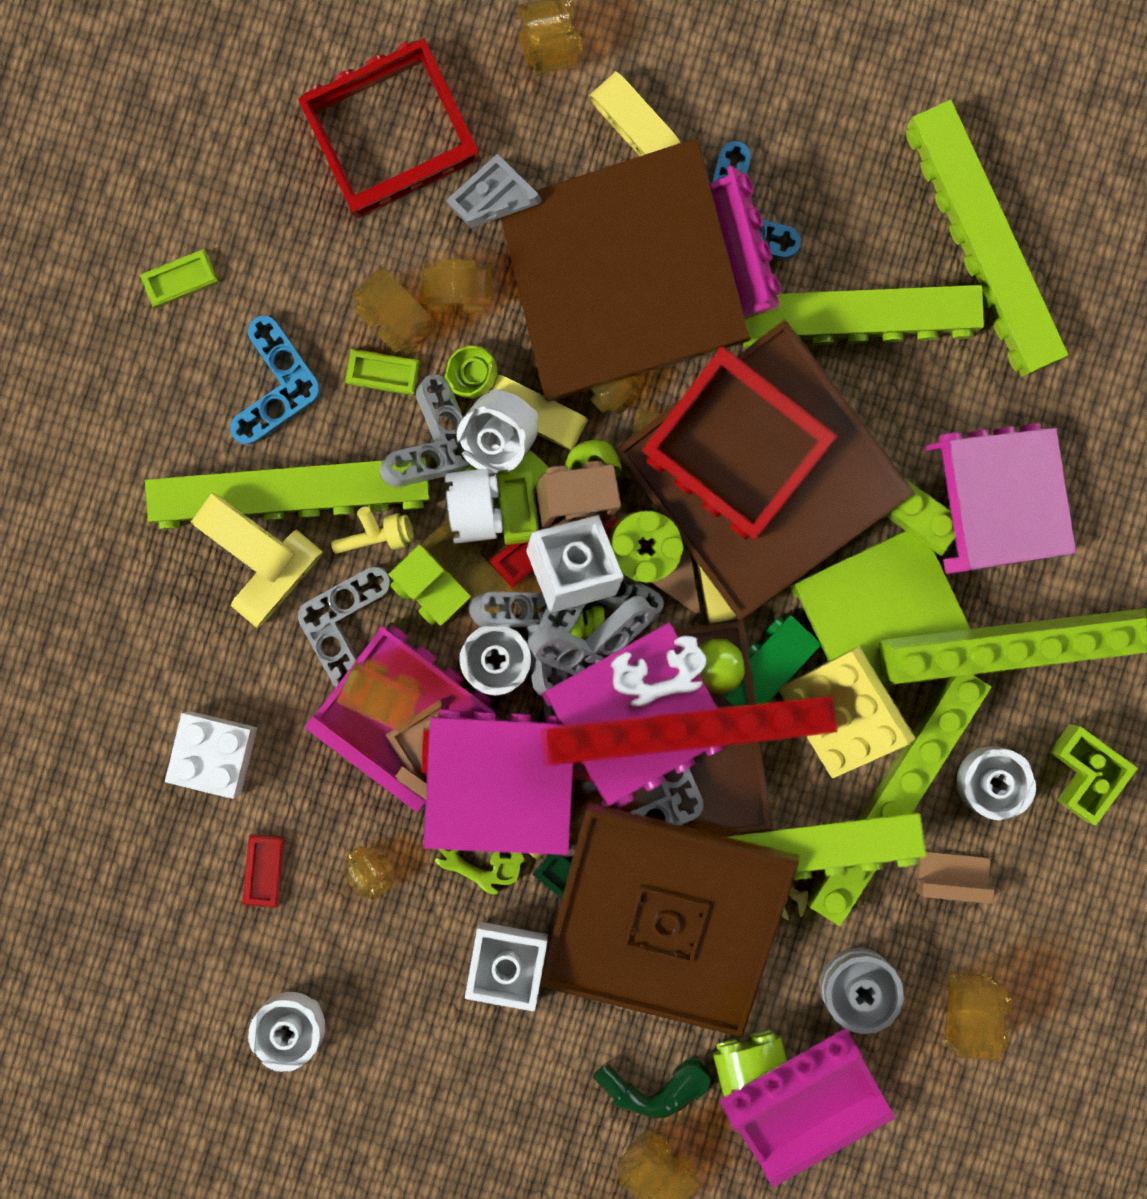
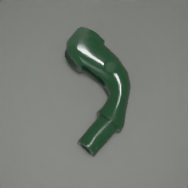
(688, 1083)

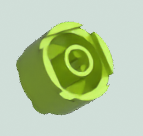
(665, 545)
(747, 1061)

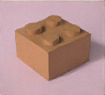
(576, 494)

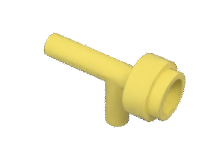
(396, 531)

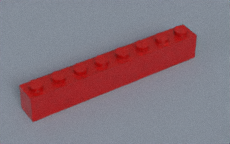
(687, 731)

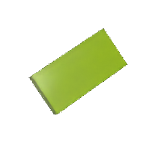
(179, 278)
(382, 372)
(517, 506)

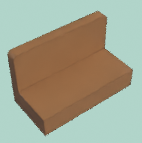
(954, 877)

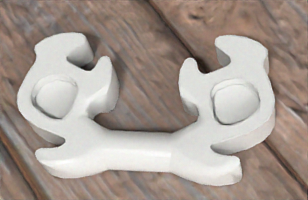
(629, 678)

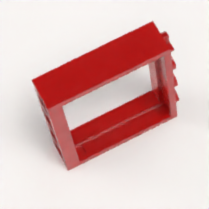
(377, 70)
(689, 483)

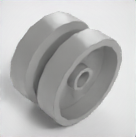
(874, 1007)

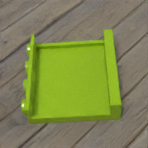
(877, 596)

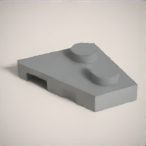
(492, 194)

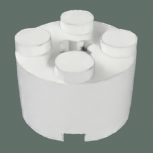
(497, 431)
(472, 505)
(483, 674)
(1009, 768)
(270, 1040)

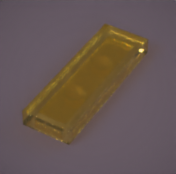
(465, 564)

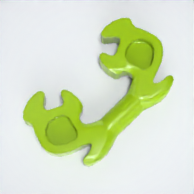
(504, 870)

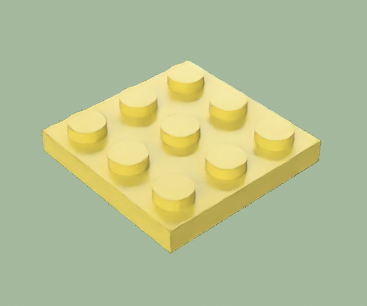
(863, 710)

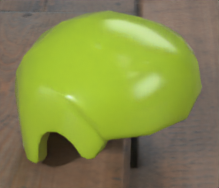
(471, 371)
(593, 451)
(723, 666)

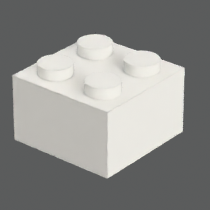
(574, 563)
(211, 754)
(506, 966)

